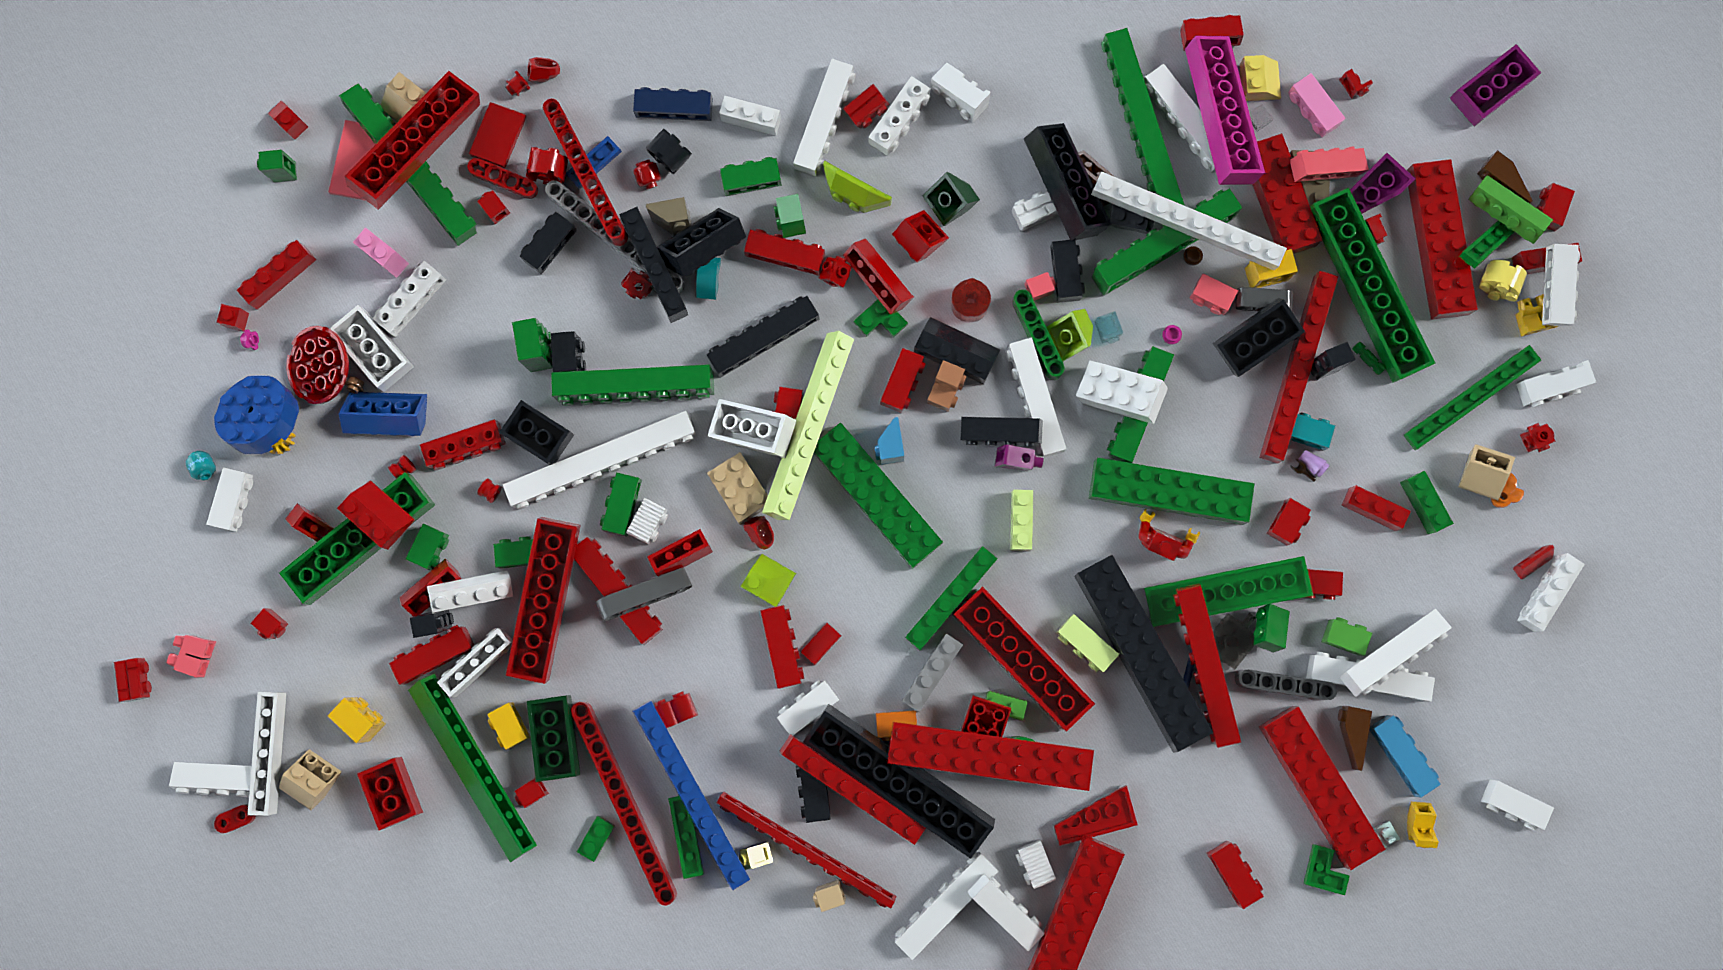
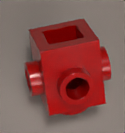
(835, 271)
(634, 277)
(1538, 437)

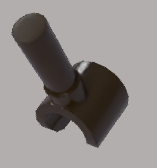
(1302, 469)

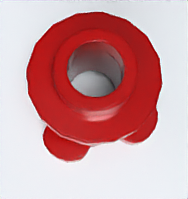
(516, 84)

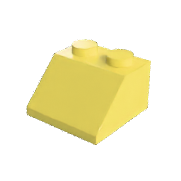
(1260, 78)

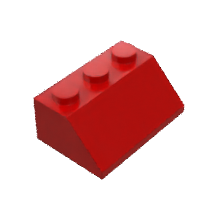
(376, 514)

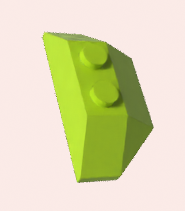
(853, 191)

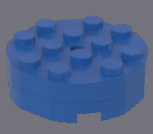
(256, 414)

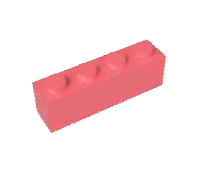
(1328, 164)

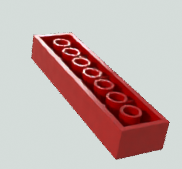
(412, 140)
(1441, 240)
(543, 600)
(1024, 659)
(1322, 788)
(1078, 906)

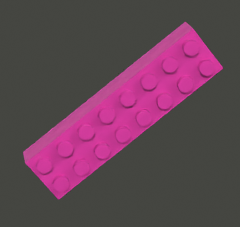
(1224, 110)

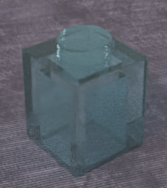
(1109, 328)

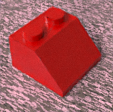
(919, 235)

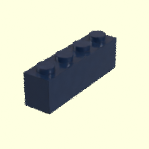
(673, 104)

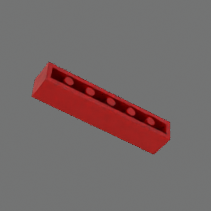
(610, 581)

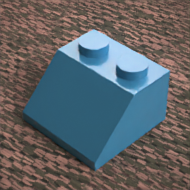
(890, 444)

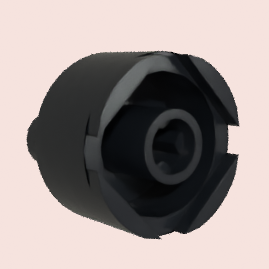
(668, 151)

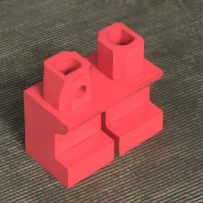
(190, 646)

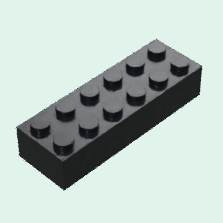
(1067, 181)

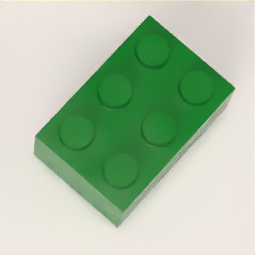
(533, 344)

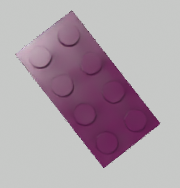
(1495, 85)

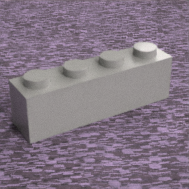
(932, 672)

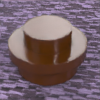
(1193, 255)

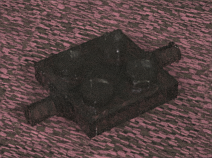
(1234, 639)

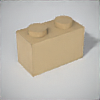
(829, 895)

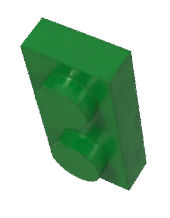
(595, 838)

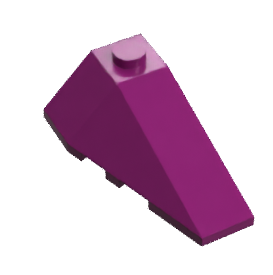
(1381, 183)

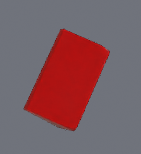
(1534, 561)
(821, 643)

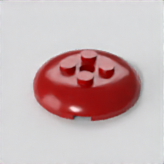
(317, 365)

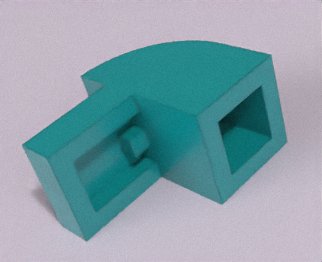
(707, 279)

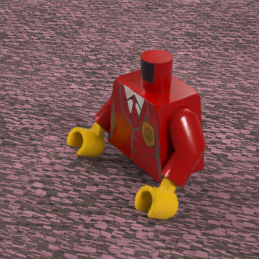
(1162, 542)

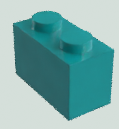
(1312, 431)

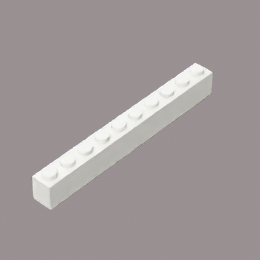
(1189, 221)
(599, 459)

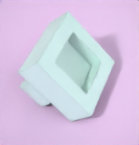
(1386, 833)

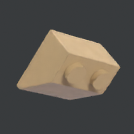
(400, 96)

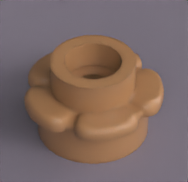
(354, 385)

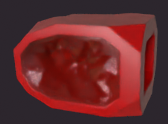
(542, 69)
(759, 531)

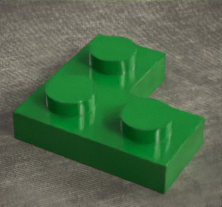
(878, 314)
(1319, 873)

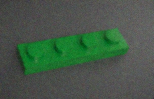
(1486, 244)
(686, 839)

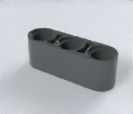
(1257, 298)

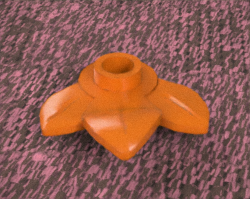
(1510, 493)

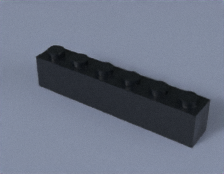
(653, 264)
(763, 336)

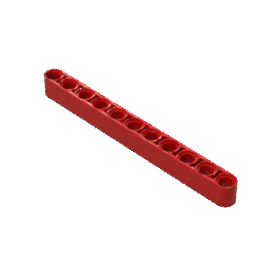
(631, 809)

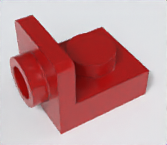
(1353, 85)

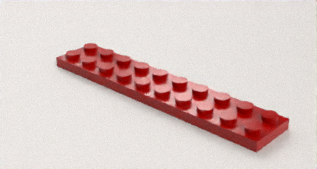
(990, 756)

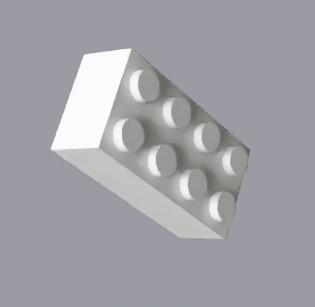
(372, 348)
(1122, 392)
(752, 428)

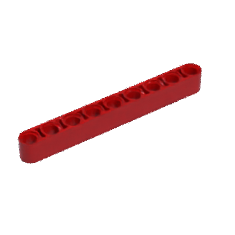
(589, 178)

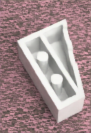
(960, 92)
(1556, 384)

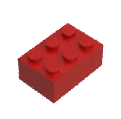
(390, 793)

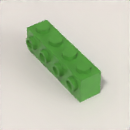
(1510, 209)

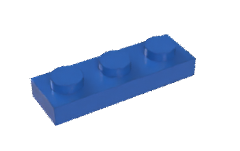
(599, 158)

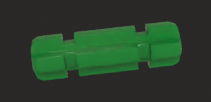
(1369, 358)

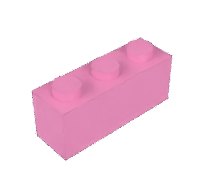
(1316, 105)

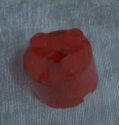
(974, 290)

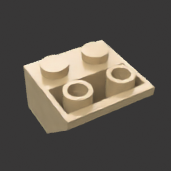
(1486, 472)
(309, 779)

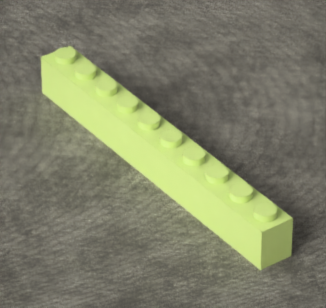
(808, 426)

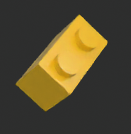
(508, 726)

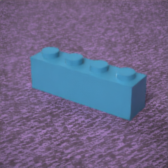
(1404, 756)

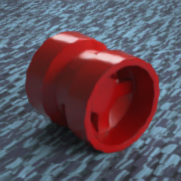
(403, 465)

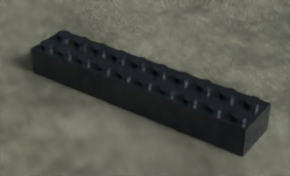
(1143, 654)
(903, 786)

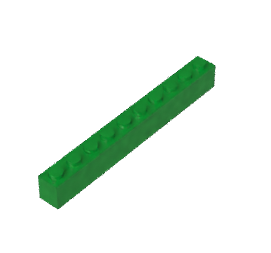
(1140, 115)
(422, 182)
(472, 768)

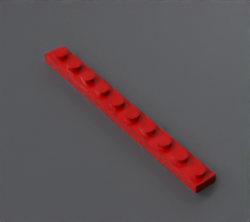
(812, 854)

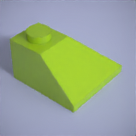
(1071, 333)
(768, 580)

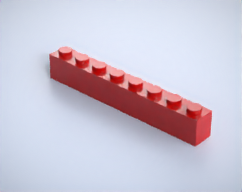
(1208, 665)
(851, 789)

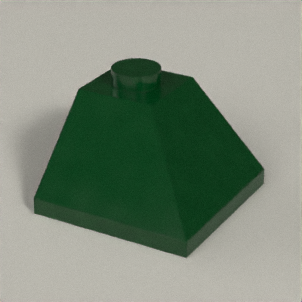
(950, 198)

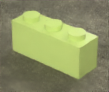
(1021, 520)
(1087, 644)

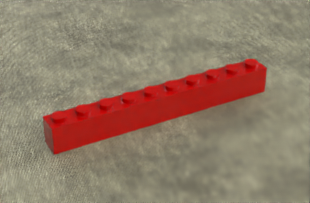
(1298, 367)

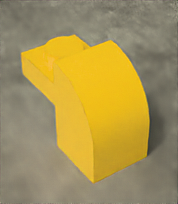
(1420, 825)

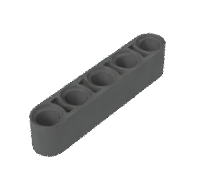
(643, 594)
(1295, 684)

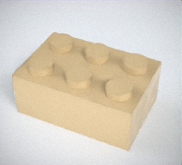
(739, 488)

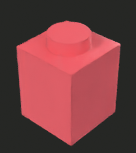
(1040, 286)

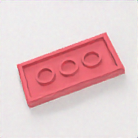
(352, 148)

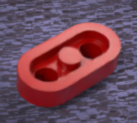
(233, 819)

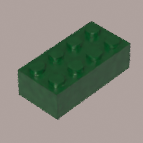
(553, 738)

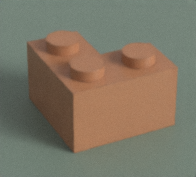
(947, 382)

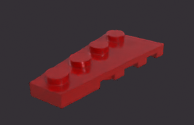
(1099, 818)

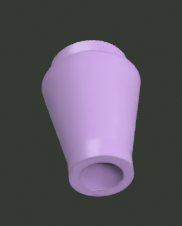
(1314, 463)

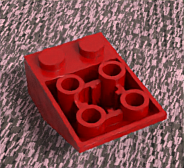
(986, 717)

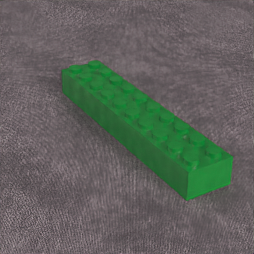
(1371, 286)

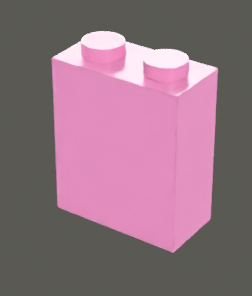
(380, 252)

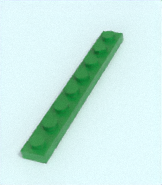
(1472, 397)

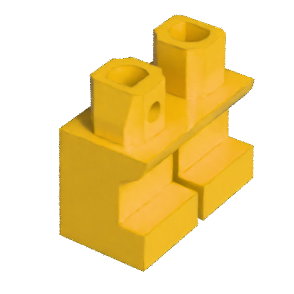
(1530, 318)

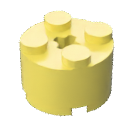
(1502, 280)

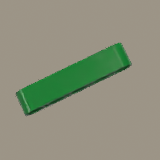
(1038, 325)

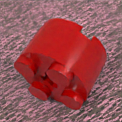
(546, 165)

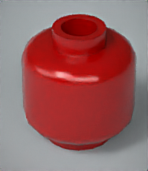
(647, 174)

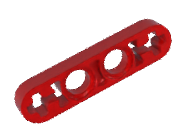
(502, 179)

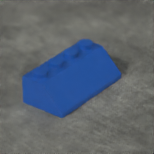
(384, 413)

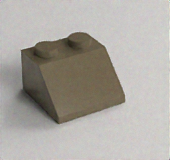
(670, 214)

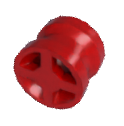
(489, 490)

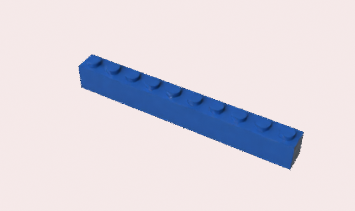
(691, 795)

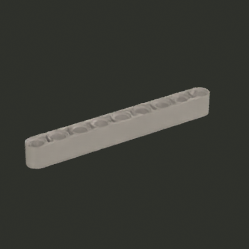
(592, 221)

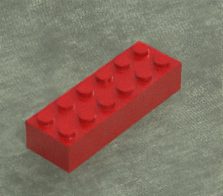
(1284, 199)

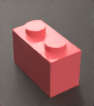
(1213, 294)

